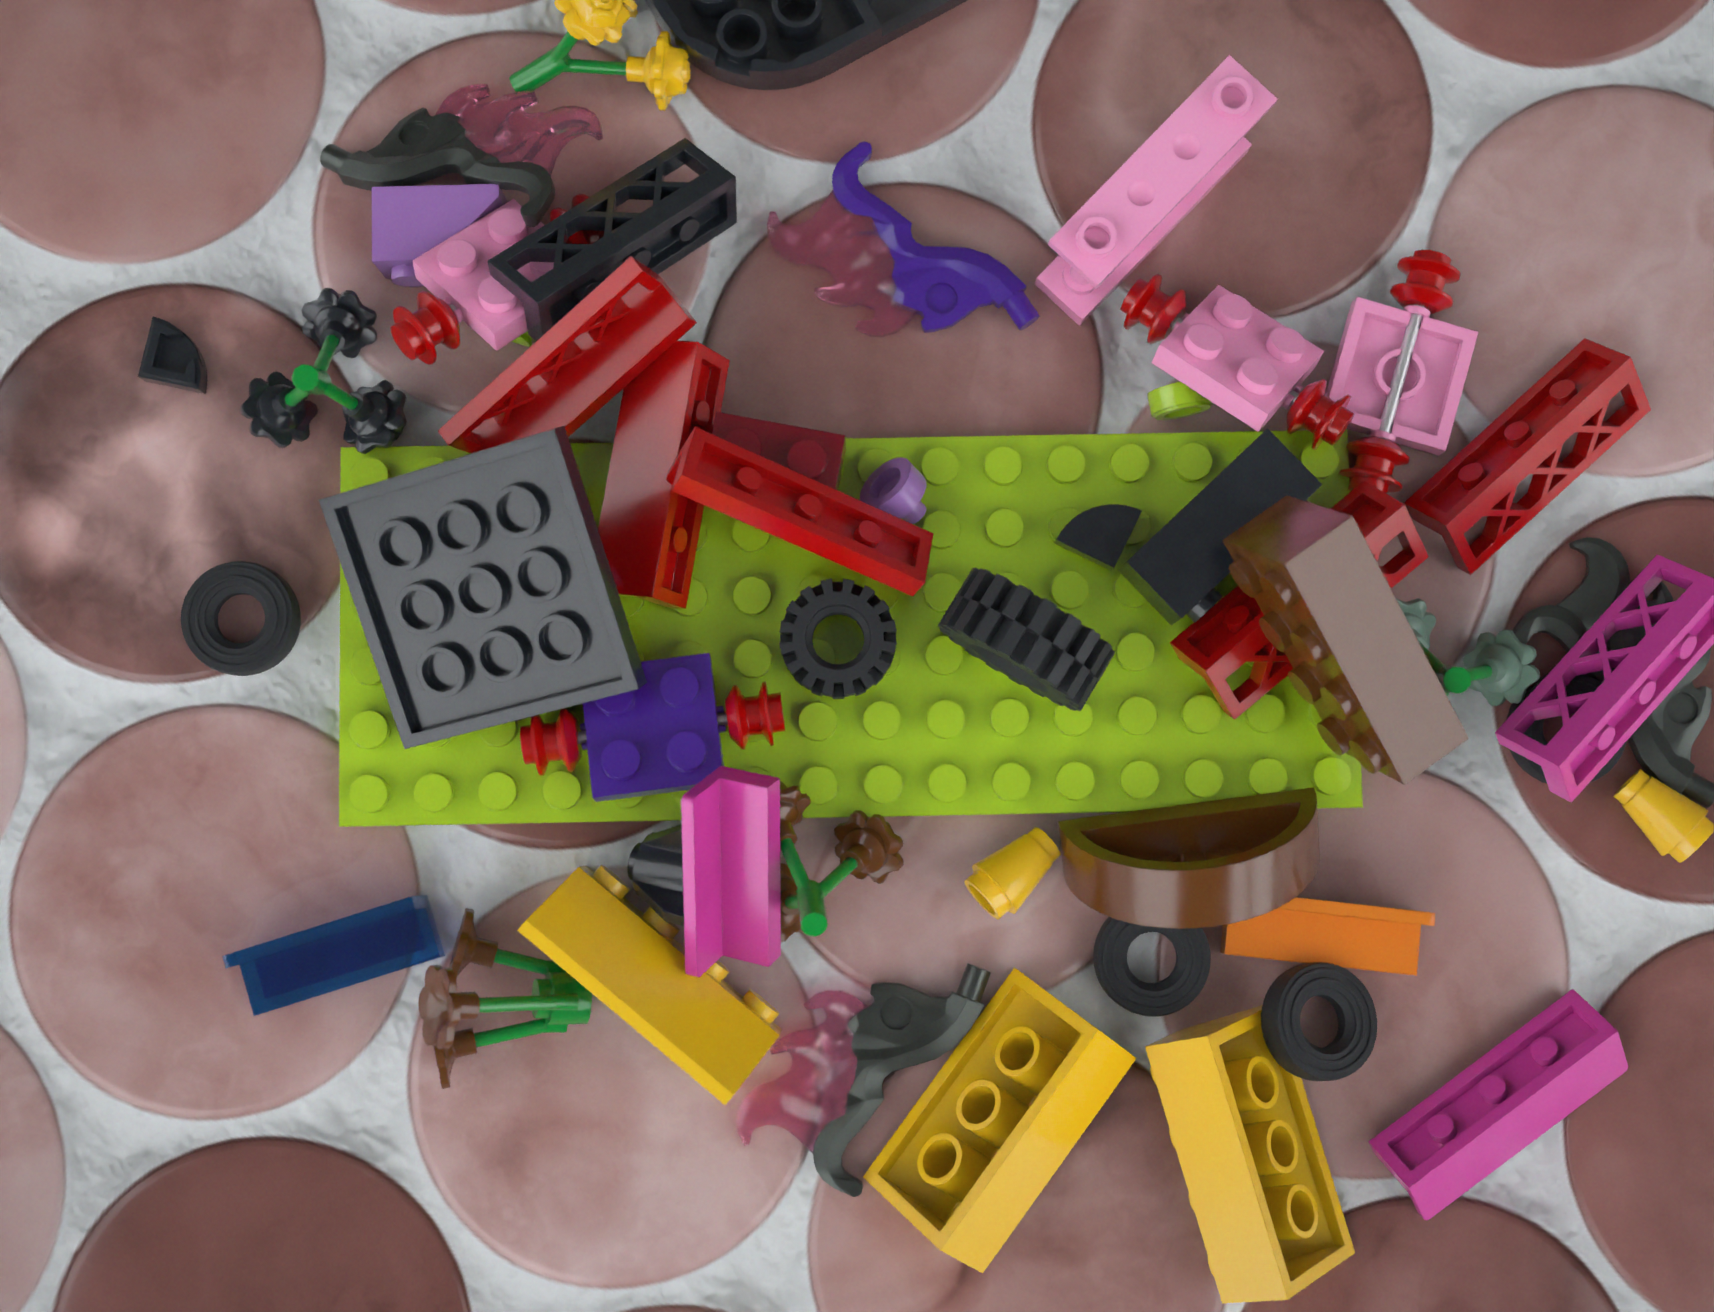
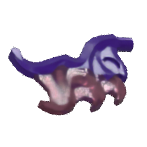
(883, 267)

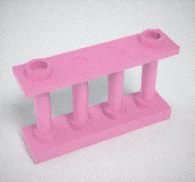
(1154, 190)

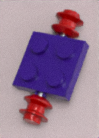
(655, 735)

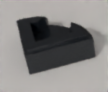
(172, 359)
(1100, 533)

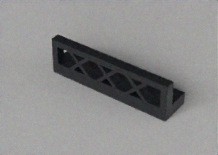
(673, 227)

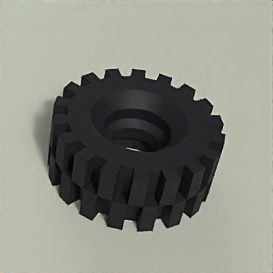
(1027, 638)

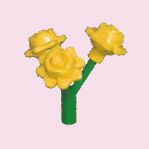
(662, 70)

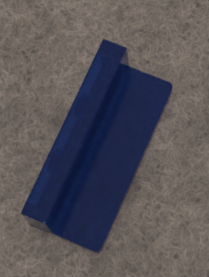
(338, 954)

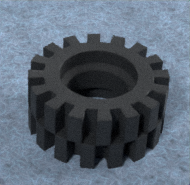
(838, 599)

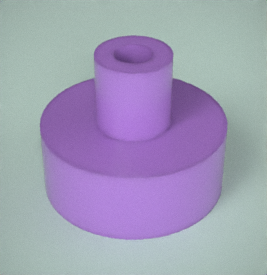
(896, 490)

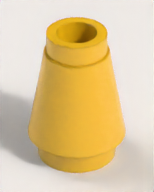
(1665, 816)
(1011, 873)

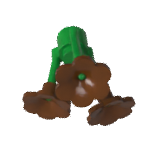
(555, 1000)

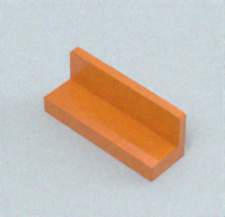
(1333, 934)

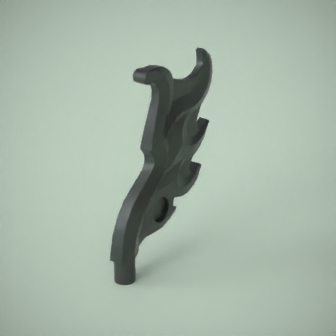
(1667, 735)

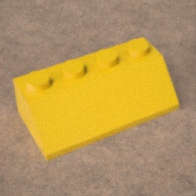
(641, 976)
(998, 1121)
(1249, 1159)

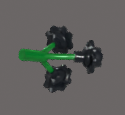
(371, 413)

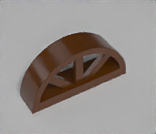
(1194, 859)

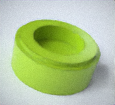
(1176, 402)

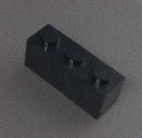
(1188, 555)

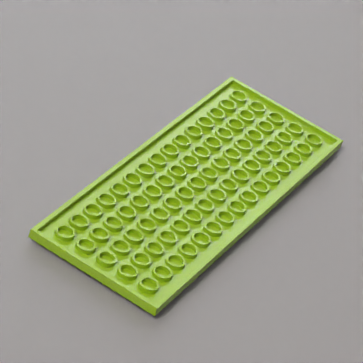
(940, 724)

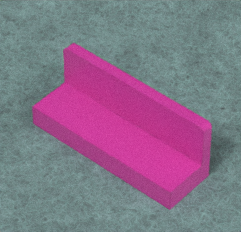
(731, 869)

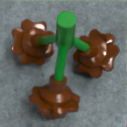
(864, 849)

